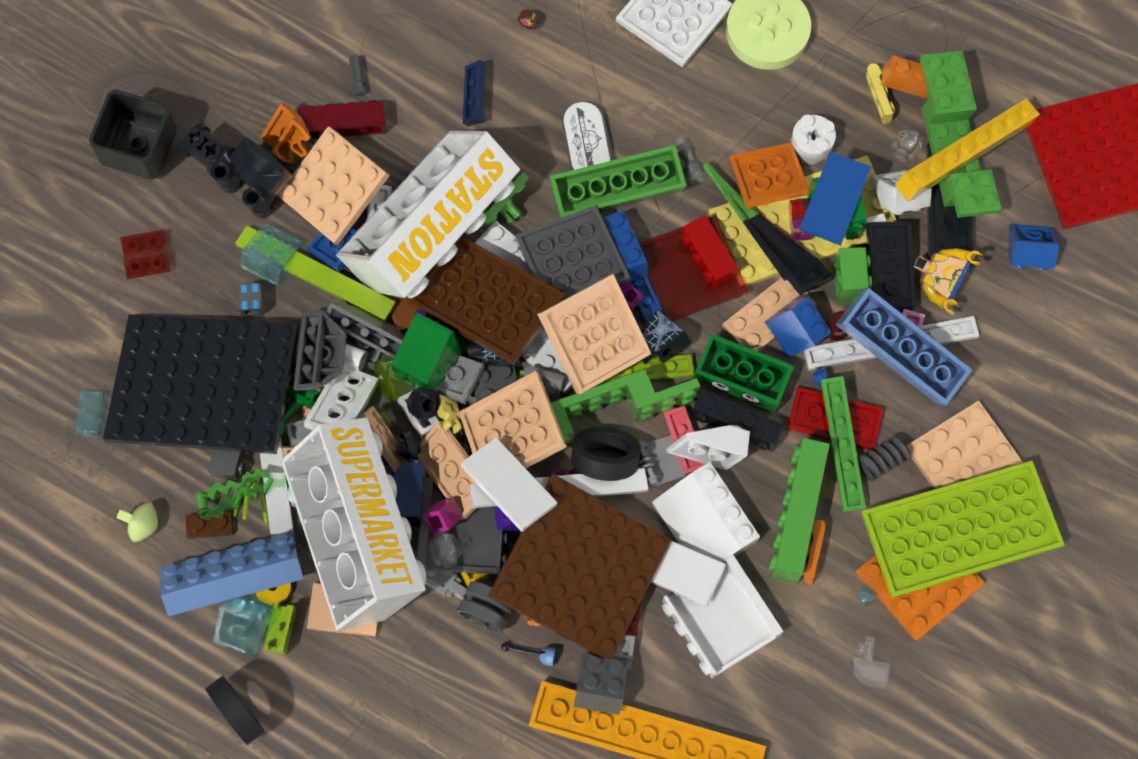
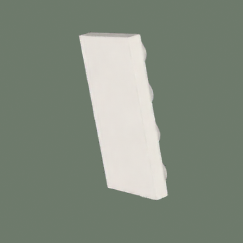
(508, 484)
(688, 573)

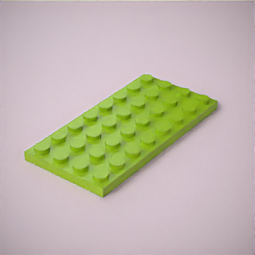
(962, 529)

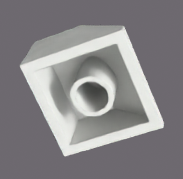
(891, 197)

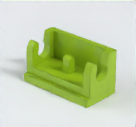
(280, 629)

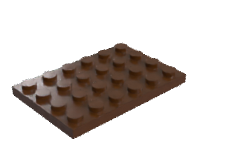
(487, 300)

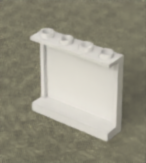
(730, 625)

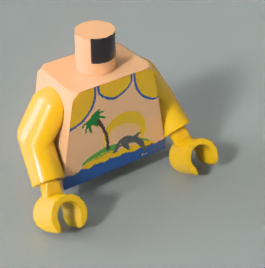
(944, 274)

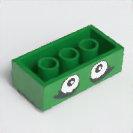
(743, 373)

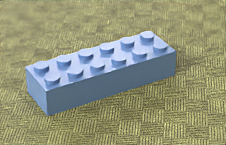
(903, 347)
(230, 573)

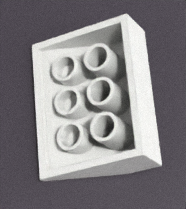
(706, 516)

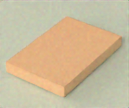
(321, 619)

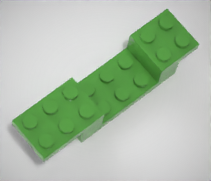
(946, 121)
(638, 393)

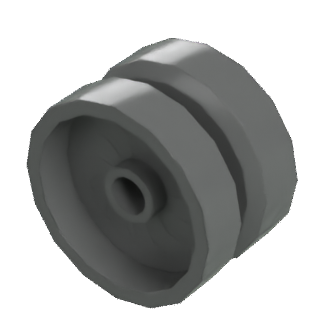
(483, 609)

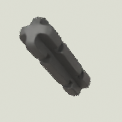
(357, 75)

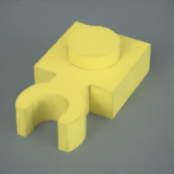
(449, 412)

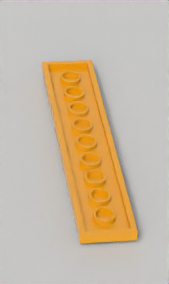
(634, 730)

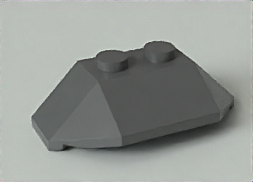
(367, 332)
(319, 351)

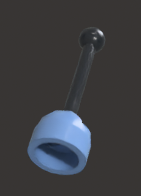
(546, 655)

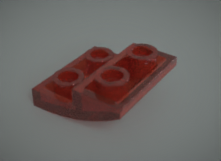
(145, 254)

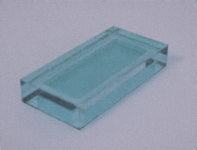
(89, 413)

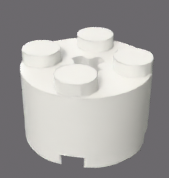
(823, 137)

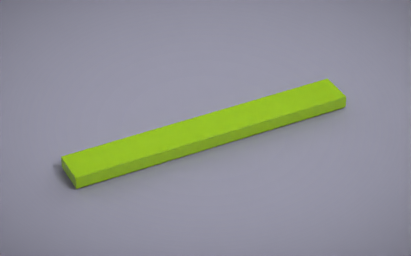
(331, 281)
(675, 368)

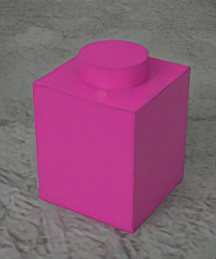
(442, 516)

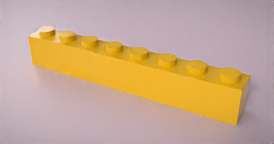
(966, 150)

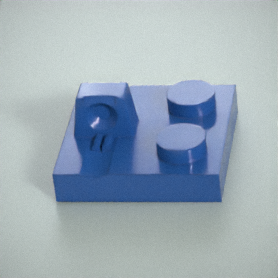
(326, 250)

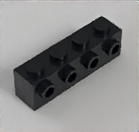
(721, 412)

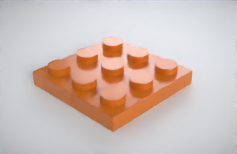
(768, 175)

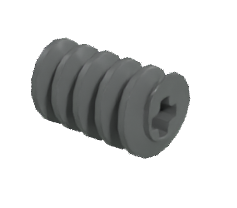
(883, 456)

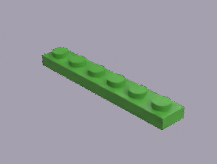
(843, 444)

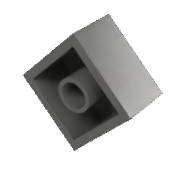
(600, 684)

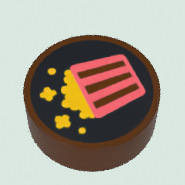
(528, 19)

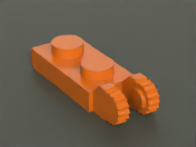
(814, 551)

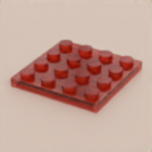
(680, 281)

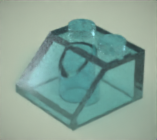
(243, 624)

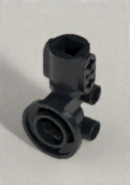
(231, 165)

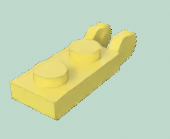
(879, 93)

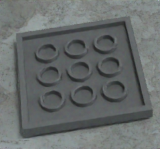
(572, 252)

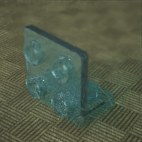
(269, 253)

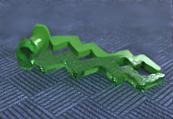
(241, 490)

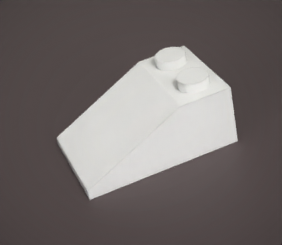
(719, 445)

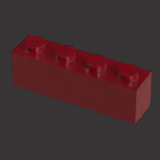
(346, 119)

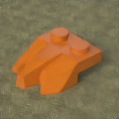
(286, 134)

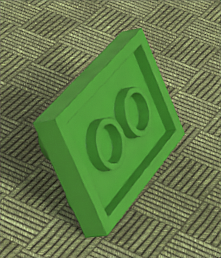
(506, 207)

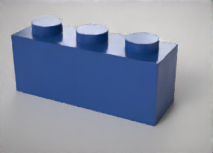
(626, 245)

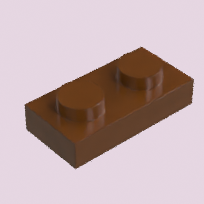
(214, 527)

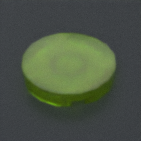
(385, 382)

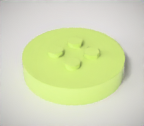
(768, 32)

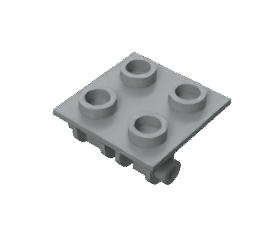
(658, 464)

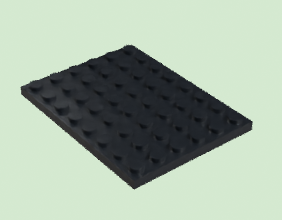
(202, 383)

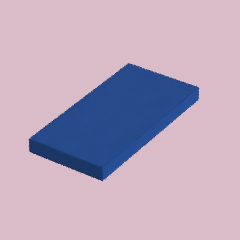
(835, 198)

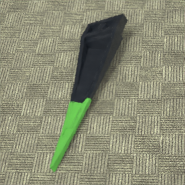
(789, 259)

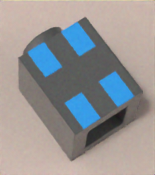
(251, 299)

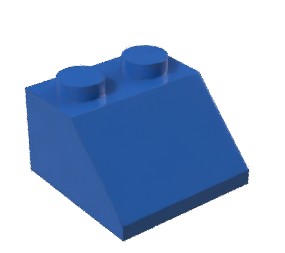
(1032, 246)
(797, 326)

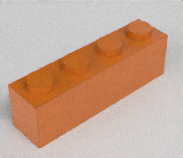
(904, 76)

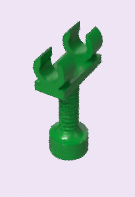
(297, 395)

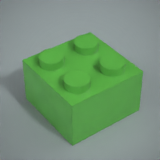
(851, 273)

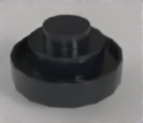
(423, 403)
(408, 446)

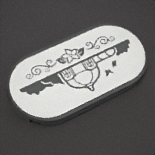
(585, 135)

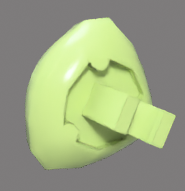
(141, 522)

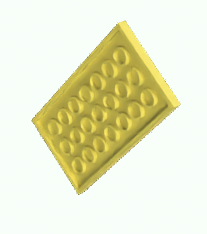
(750, 257)

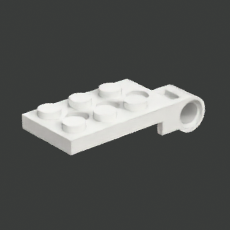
(359, 393)

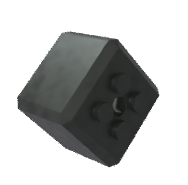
(132, 119)

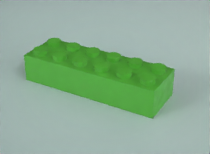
(618, 182)
(798, 515)

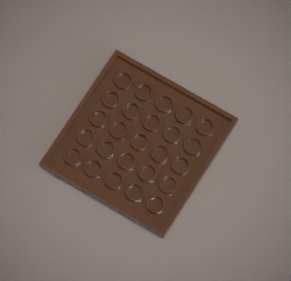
(581, 569)

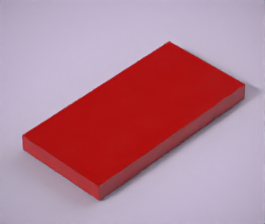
(810, 418)

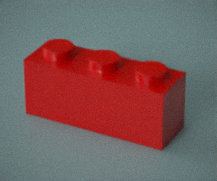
(708, 251)

